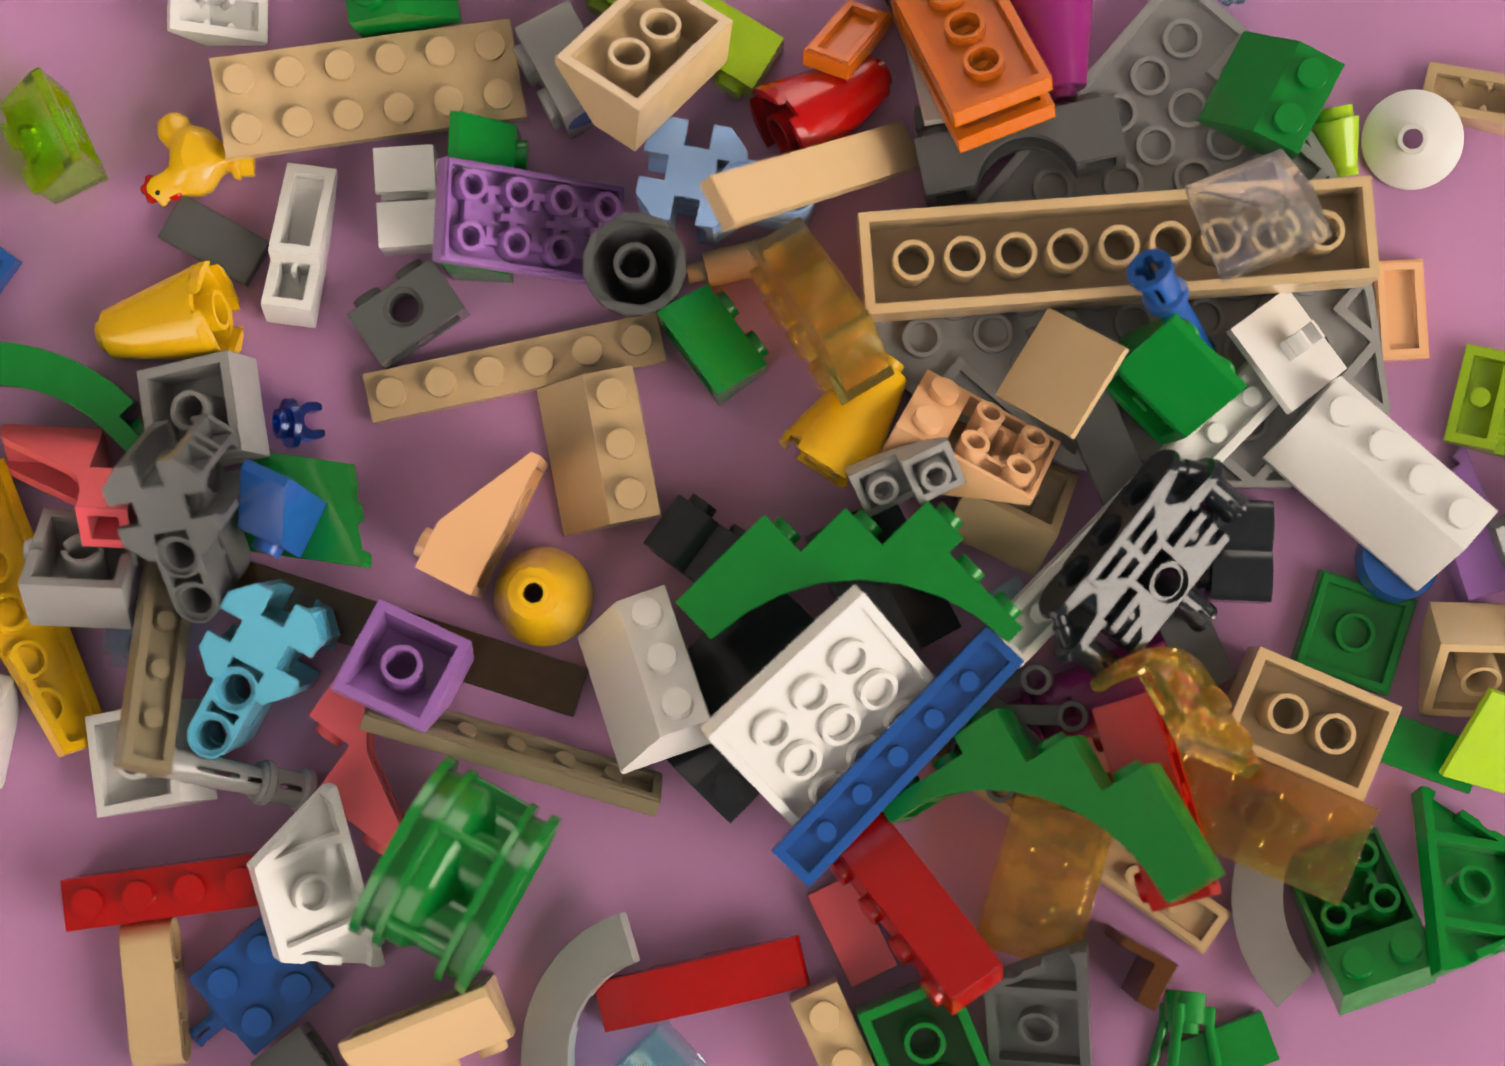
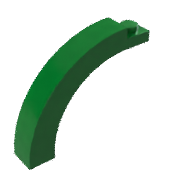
(74, 384)

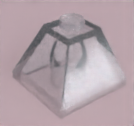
(1257, 214)

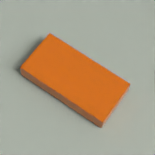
(847, 39)

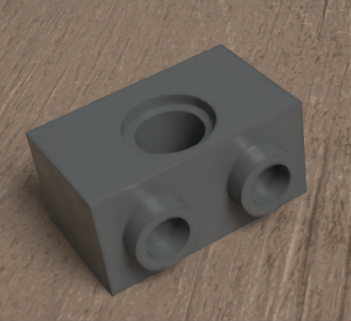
(395, 340)

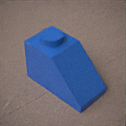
(276, 511)

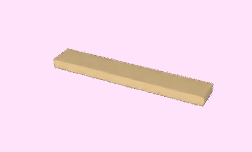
(809, 175)

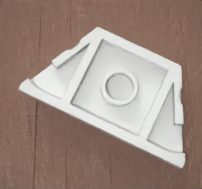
(311, 885)

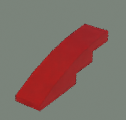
(703, 983)

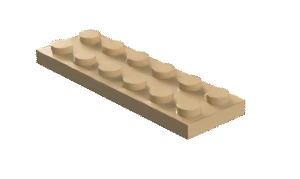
(365, 89)

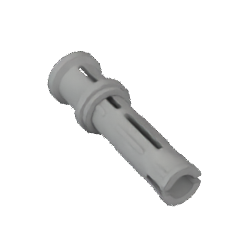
(261, 786)

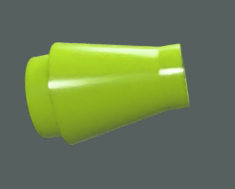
(1339, 135)

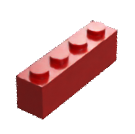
(1134, 732)
(158, 892)
(918, 915)

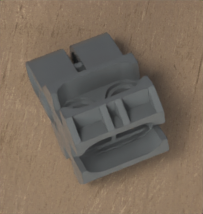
(184, 512)

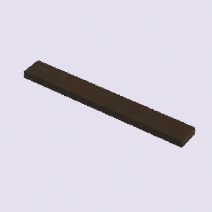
(496, 663)

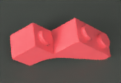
(73, 468)
(358, 773)

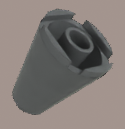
(634, 264)

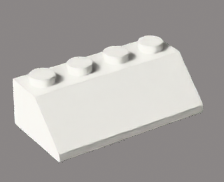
(1379, 484)

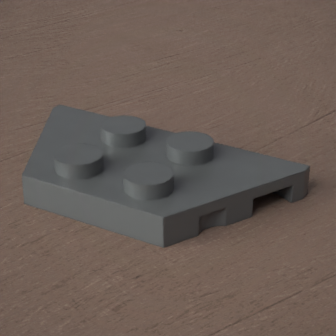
(1042, 1010)

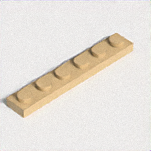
(512, 368)

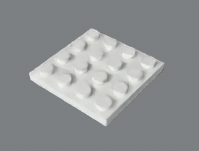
(818, 704)

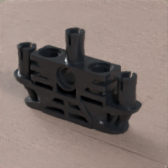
(1113, 569)

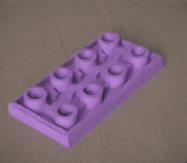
(517, 219)

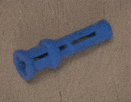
(1163, 291)

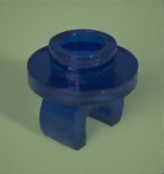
(290, 425)

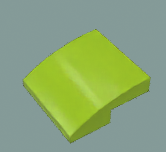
(1479, 402)

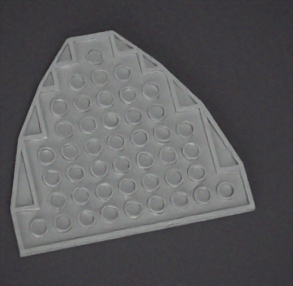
(1160, 82)

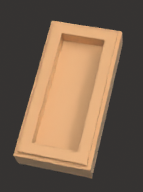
(1402, 310)

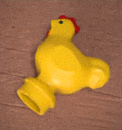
(194, 164)

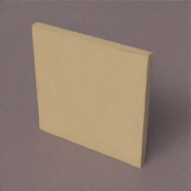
(1061, 372)

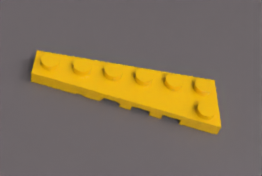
(39, 657)

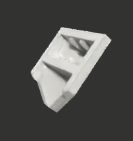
(219, 21)

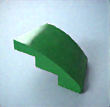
(337, 531)

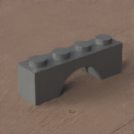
(1082, 136)

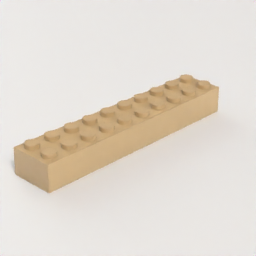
(1080, 250)

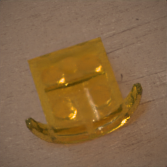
(1190, 706)

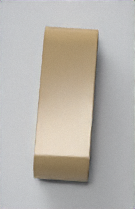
(155, 993)

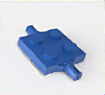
(255, 991)

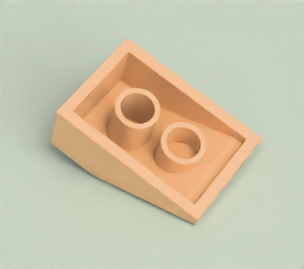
(477, 532)

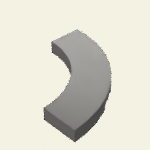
(1265, 934)
(568, 984)

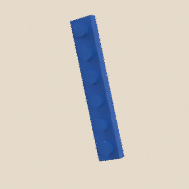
(897, 755)

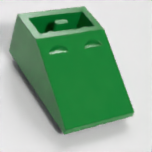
(1373, 939)

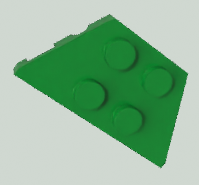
(1459, 885)

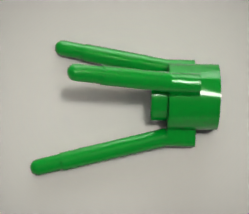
(1183, 1014)

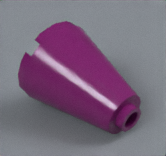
(1062, 39)

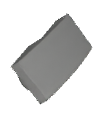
(911, 470)

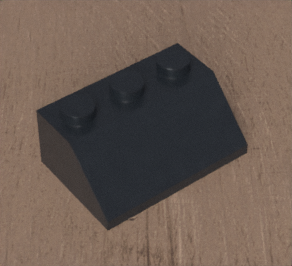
(913, 613)

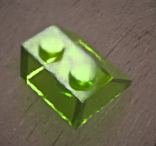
(51, 138)

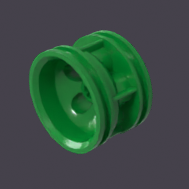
(454, 871)

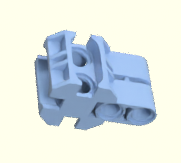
(684, 171)

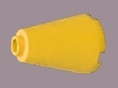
(174, 318)
(842, 435)
(564, 603)

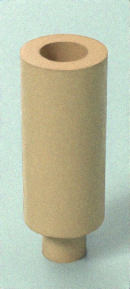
(723, 265)

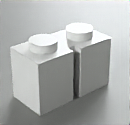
(408, 195)

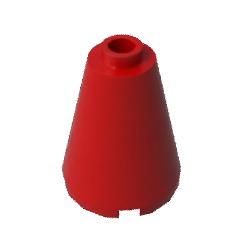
(817, 105)

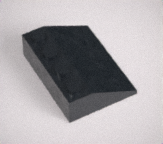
(722, 671)

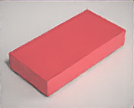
(853, 937)

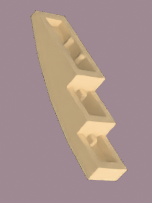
(1473, 93)

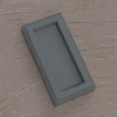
(214, 239)

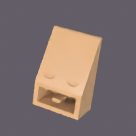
(995, 450)

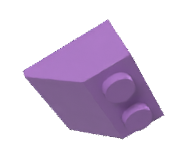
(404, 667)

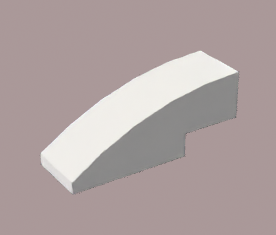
(300, 245)

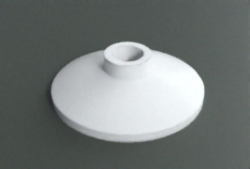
(1407, 167)

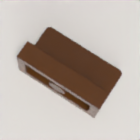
(1149, 972)

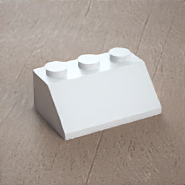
(645, 680)

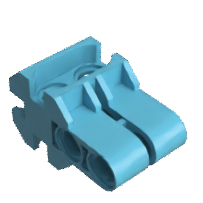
(266, 653)

